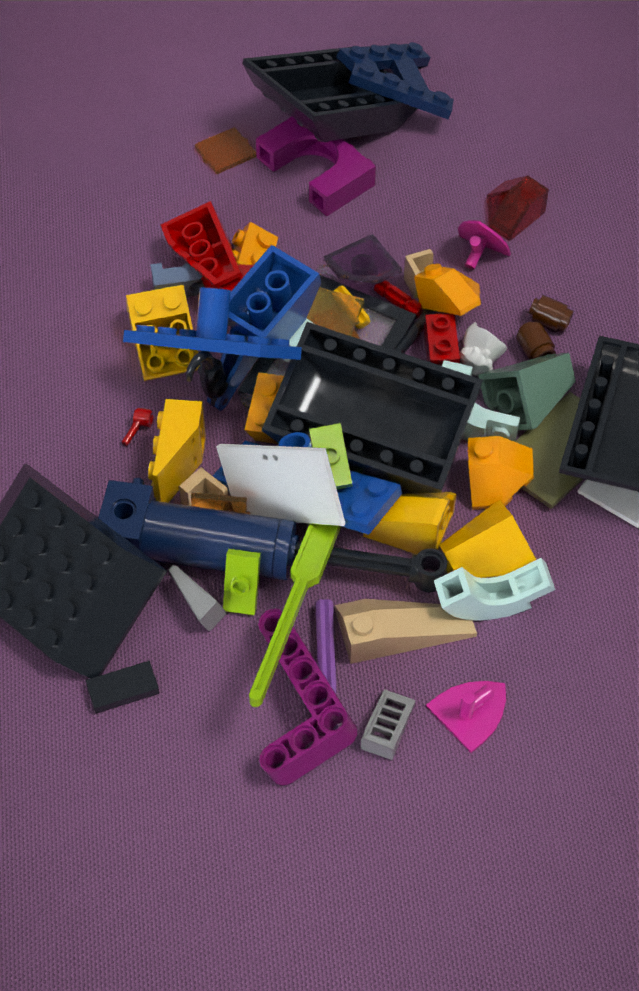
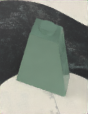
(528, 387)

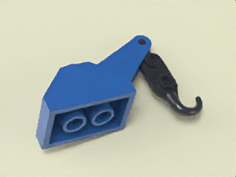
(265, 303)

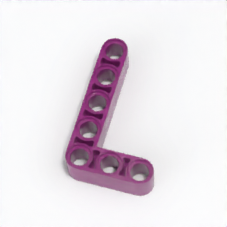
(315, 729)

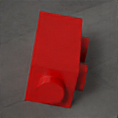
(441, 338)

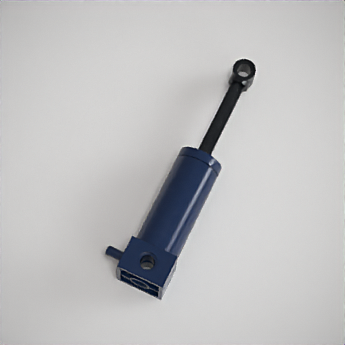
(204, 535)

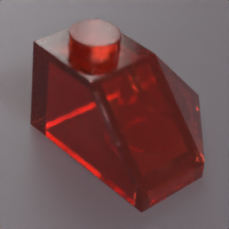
(516, 205)

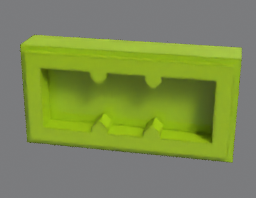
(332, 439)
(241, 581)

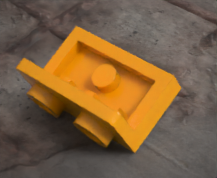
(252, 243)

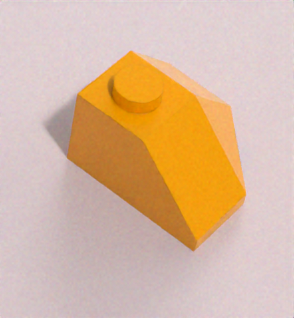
(446, 290)
(497, 469)

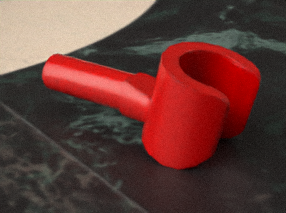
(141, 417)

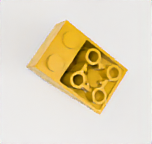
(161, 309)
(178, 446)

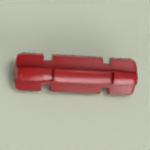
(398, 297)

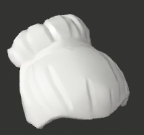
(480, 349)

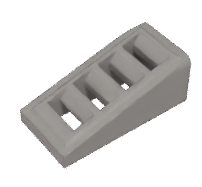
(203, 605)
(379, 745)

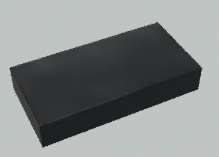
(122, 687)

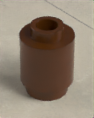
(551, 313)
(535, 340)

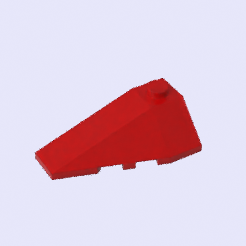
(203, 244)

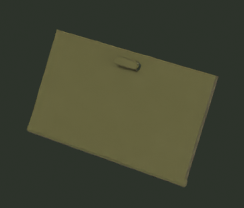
(548, 450)

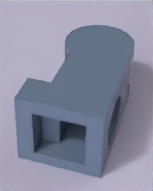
(175, 276)

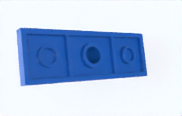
(212, 333)
(362, 504)

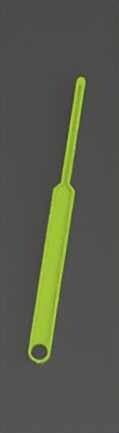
(305, 573)

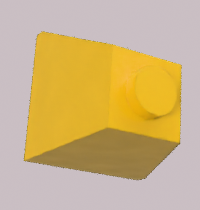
(416, 521)
(488, 545)

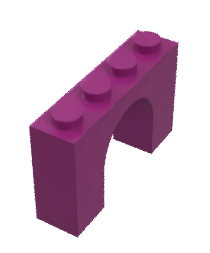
(335, 187)

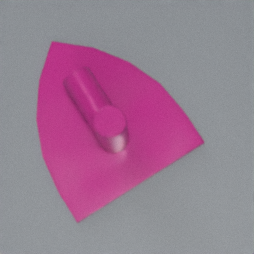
(481, 237)
(471, 711)

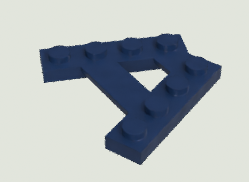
(405, 83)

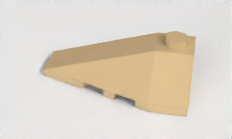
(392, 627)

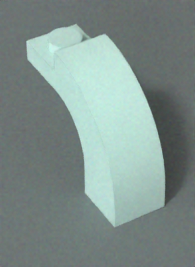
(484, 421)
(494, 597)

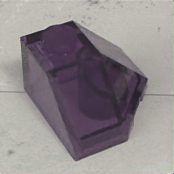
(363, 262)

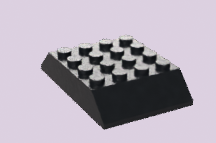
(319, 96)
(394, 409)
(606, 423)
(68, 576)

